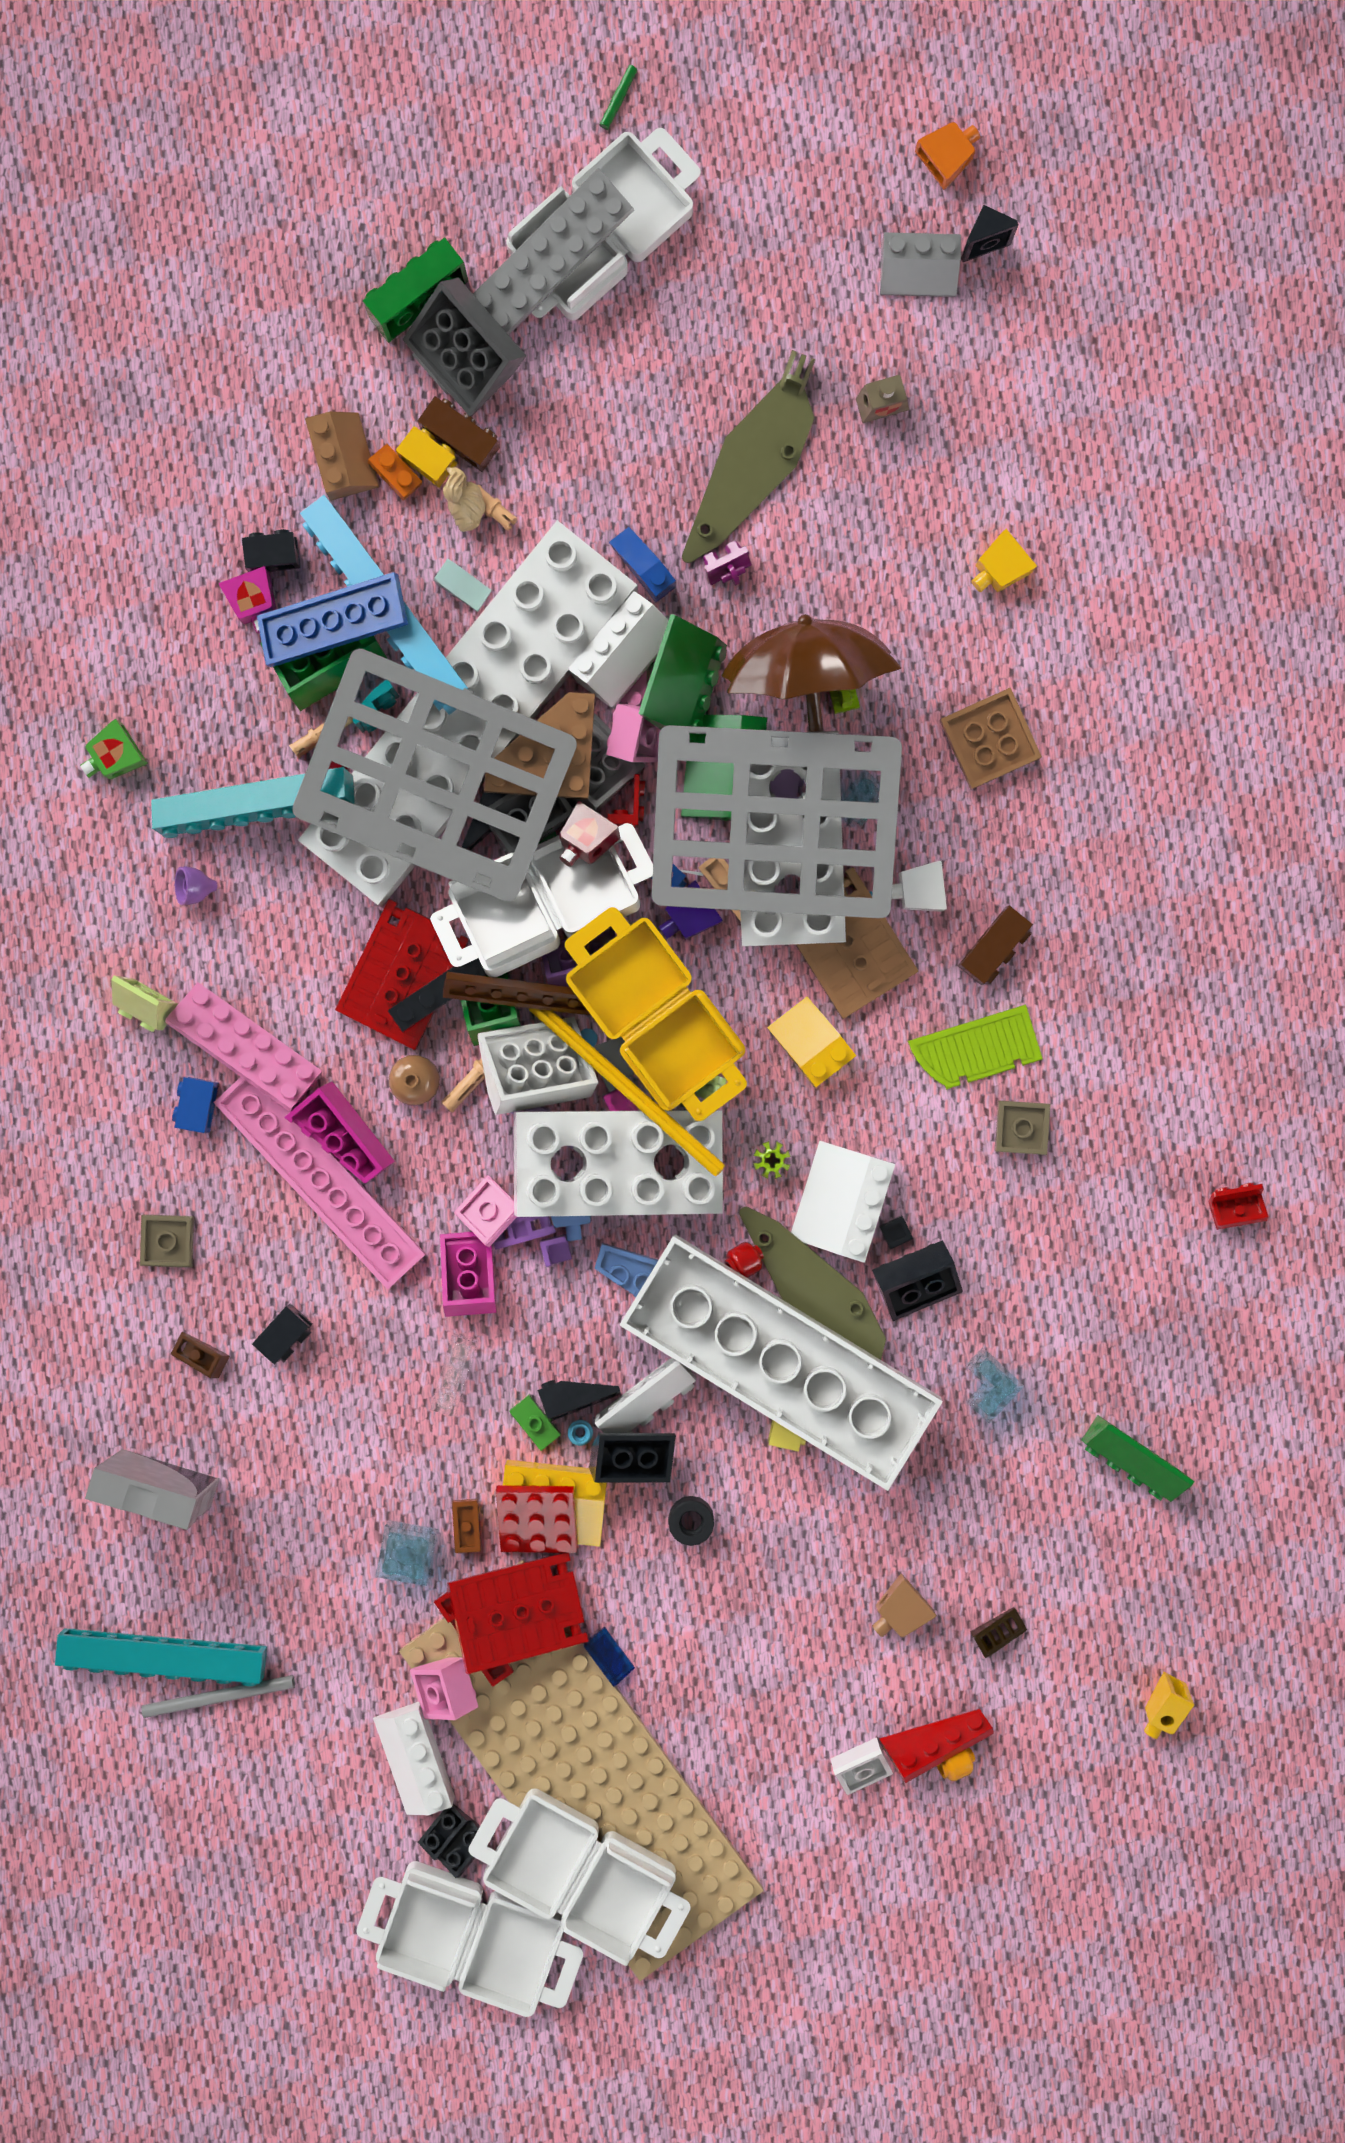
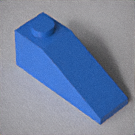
(643, 564)

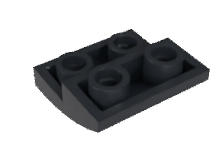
(450, 1840)

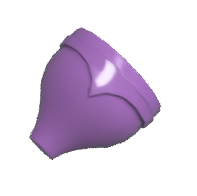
(192, 885)

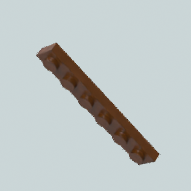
(512, 993)

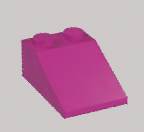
(466, 1275)

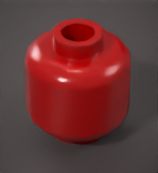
(745, 1259)

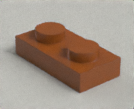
(466, 1525)

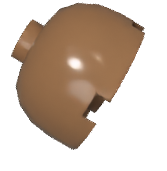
(414, 1080)

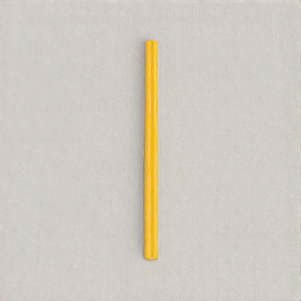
(630, 1090)

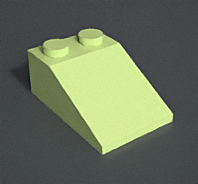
(141, 1002)

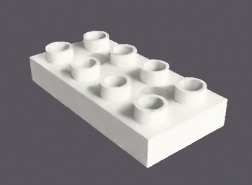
(762, 876)
(616, 1167)

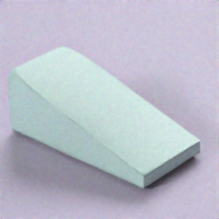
(462, 585)

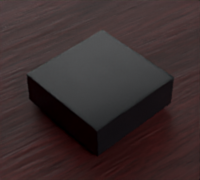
(896, 1232)

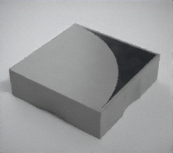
(152, 1488)

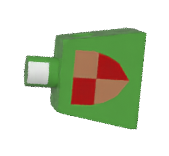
(113, 752)

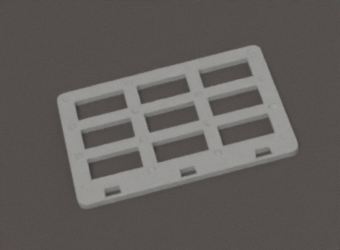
(803, 750)
(386, 835)

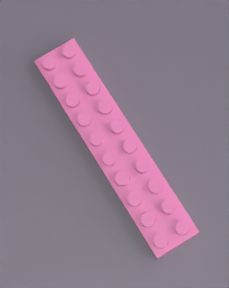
(322, 1183)

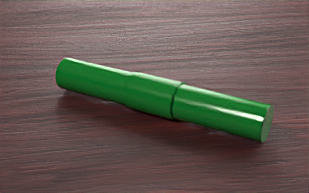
(618, 97)

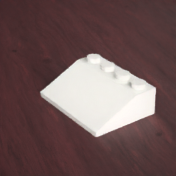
(533, 1068)
(842, 1201)

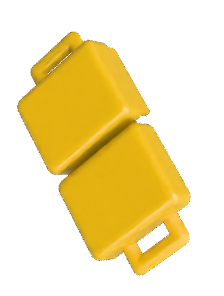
(670, 1034)

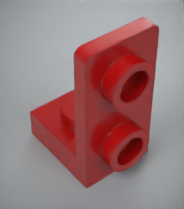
(622, 817)

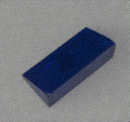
(609, 1656)

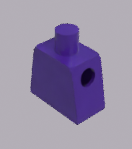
(689, 920)

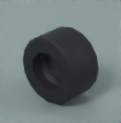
(696, 1536)

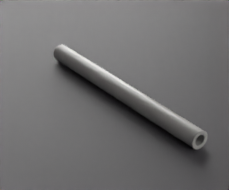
(217, 1696)

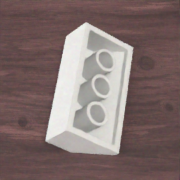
(621, 650)
(646, 1397)
(415, 1760)

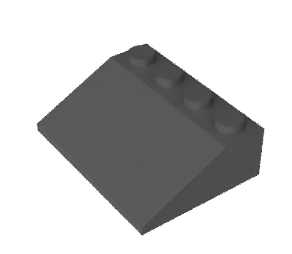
(463, 345)

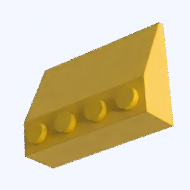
(588, 1494)

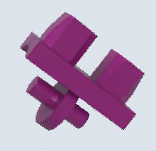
(729, 566)

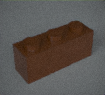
(459, 433)
(996, 946)

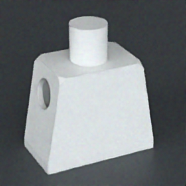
(921, 888)

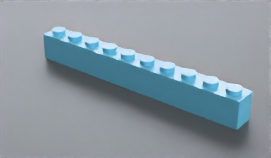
(358, 566)

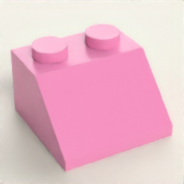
(632, 736)
(444, 1689)

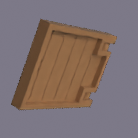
(867, 958)

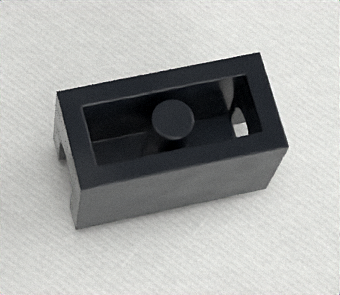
(273, 551)
(282, 1334)

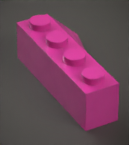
(341, 1131)

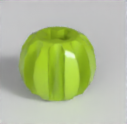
(777, 1165)

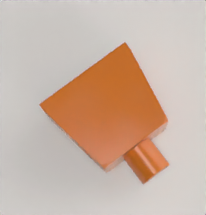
(947, 151)

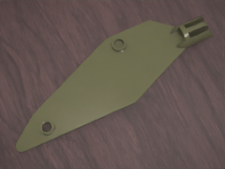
(754, 460)
(813, 1284)

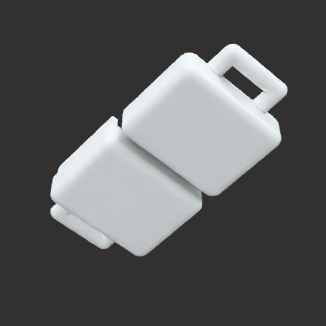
(658, 212)
(550, 899)
(600, 1888)
(446, 1934)

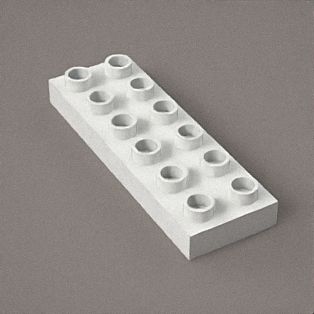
(781, 1362)

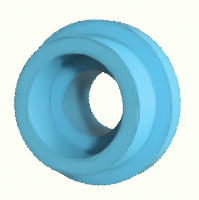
(580, 1440)

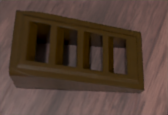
(986, 1629)

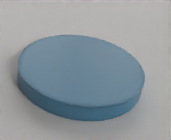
(590, 1036)

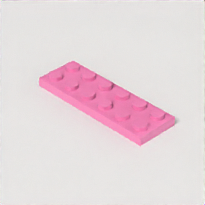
(243, 1046)

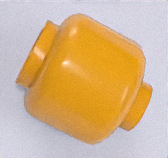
(957, 1766)

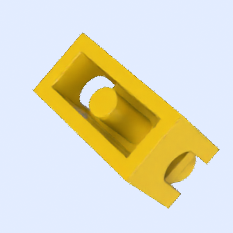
(426, 455)

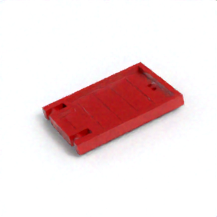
(392, 968)
(516, 1612)

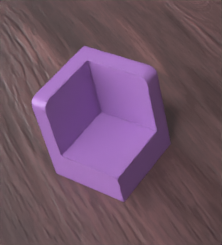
(555, 1250)

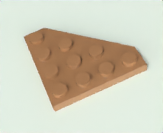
(571, 715)

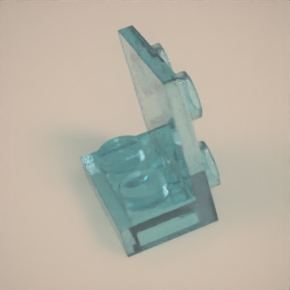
(863, 789)

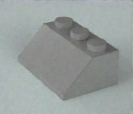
(920, 264)

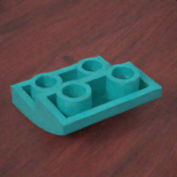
(381, 697)

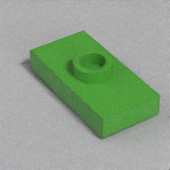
(535, 1422)

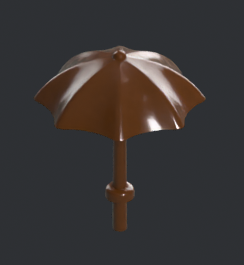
(807, 660)

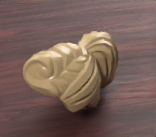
(464, 500)

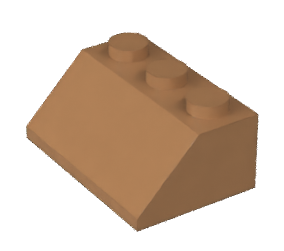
(341, 453)

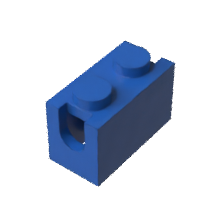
(195, 1104)

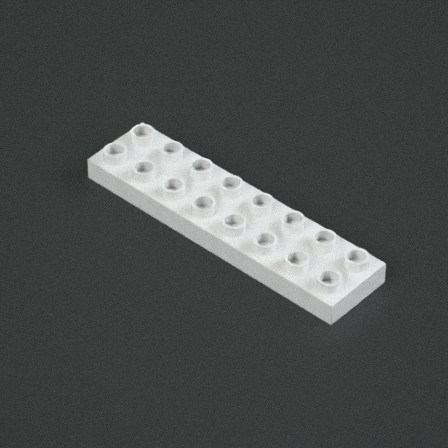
(508, 656)

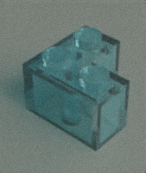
(997, 1388)

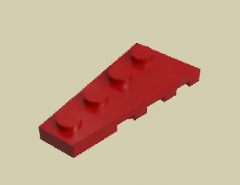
(932, 1744)

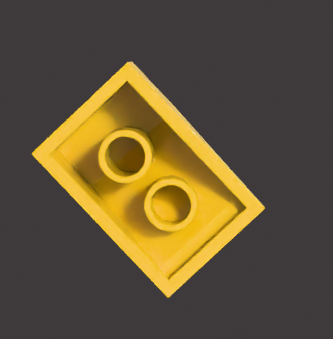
(811, 1042)

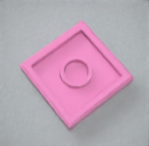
(487, 1211)

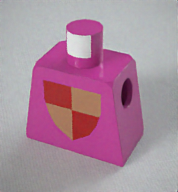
(250, 595)

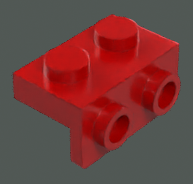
(1238, 1206)

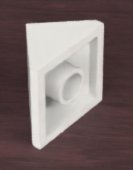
(861, 1766)

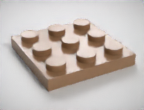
(990, 738)

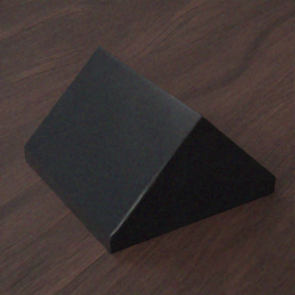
(990, 233)

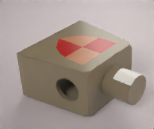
(883, 397)

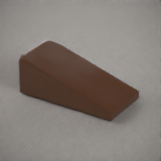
(200, 1356)

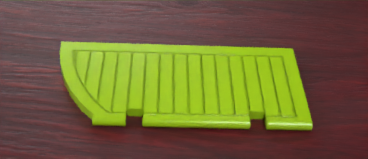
(978, 1047)

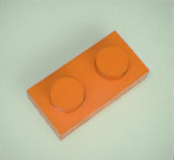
(395, 472)

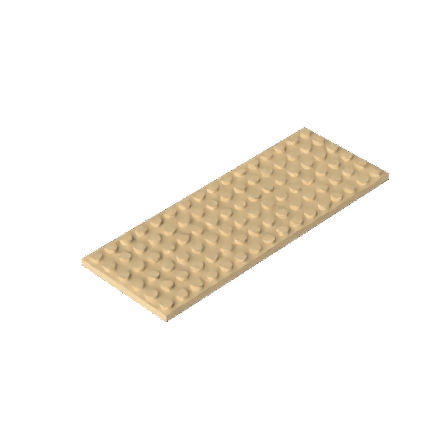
(581, 1742)

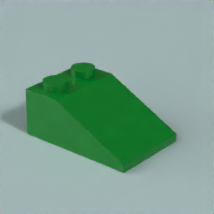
(488, 1017)

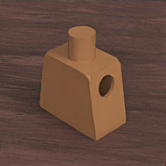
(902, 1609)

